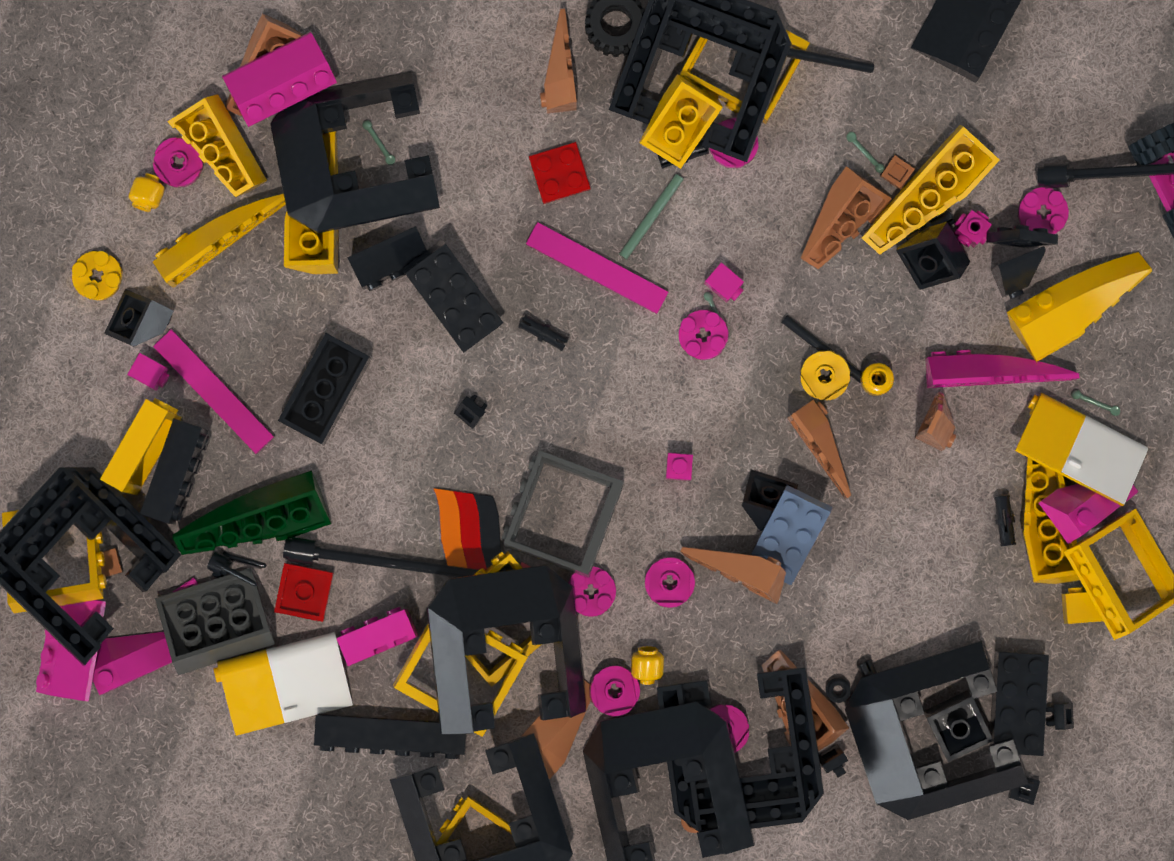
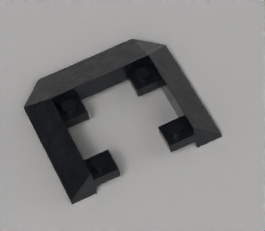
(737, 24)
(335, 201)
(90, 504)
(495, 600)
(876, 724)
(660, 736)
(795, 774)
(535, 836)

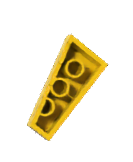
(220, 144)

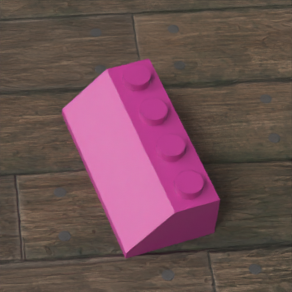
(279, 79)
(59, 670)

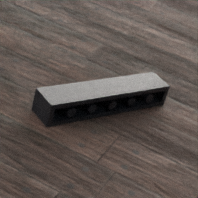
(386, 734)

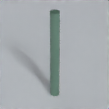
(651, 216)

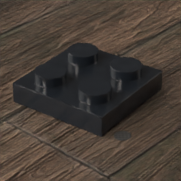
(1022, 237)

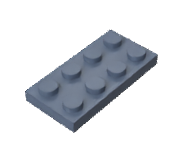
(792, 530)

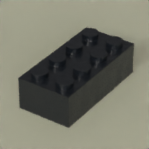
(452, 296)
(325, 389)
(174, 472)
(1020, 700)

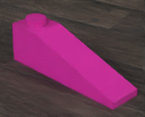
(1078, 509)
(129, 658)

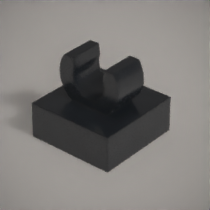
(470, 412)
(1063, 716)
(832, 760)
(1026, 793)

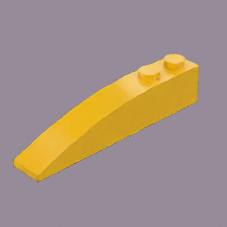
(933, 189)
(211, 239)
(310, 250)
(1070, 306)
(1042, 539)

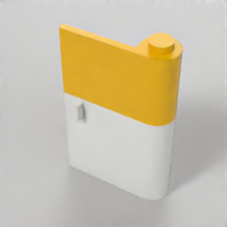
(1081, 448)
(284, 683)

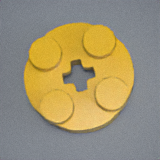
(91, 288)
(828, 361)

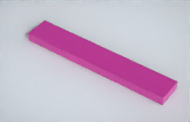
(597, 268)
(213, 391)

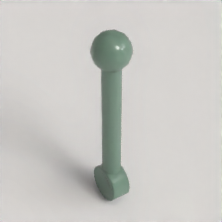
(367, 125)
(851, 137)
(708, 296)
(1115, 410)

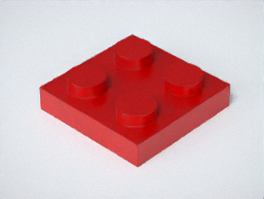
(559, 173)
(303, 592)

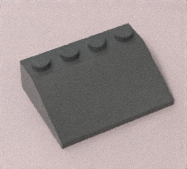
(213, 622)

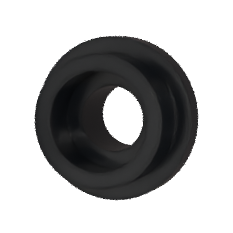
(845, 693)

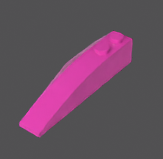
(987, 369)

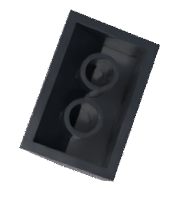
(386, 259)

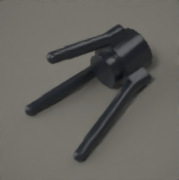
(221, 565)

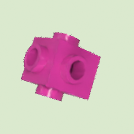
(964, 232)

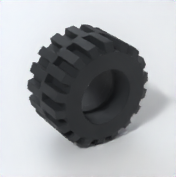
(599, 38)

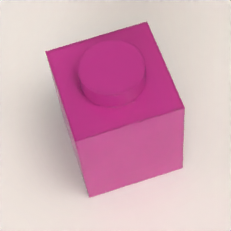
(725, 283)
(149, 372)
(679, 467)

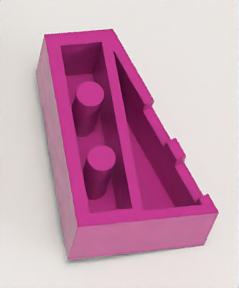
(376, 636)

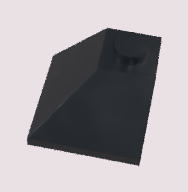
(1017, 273)
(137, 319)
(762, 496)

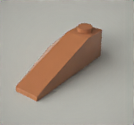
(266, 37)
(559, 80)
(846, 208)
(937, 425)
(817, 435)
(755, 573)
(827, 720)
(557, 736)

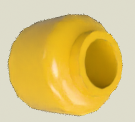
(146, 192)
(878, 370)
(647, 665)

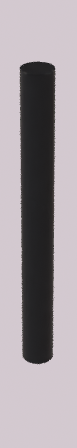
(831, 60)
(816, 343)

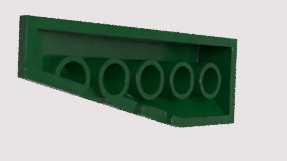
(266, 513)

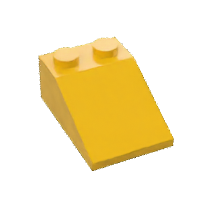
(680, 121)

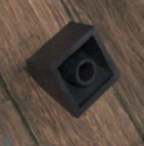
(934, 256)
(958, 726)

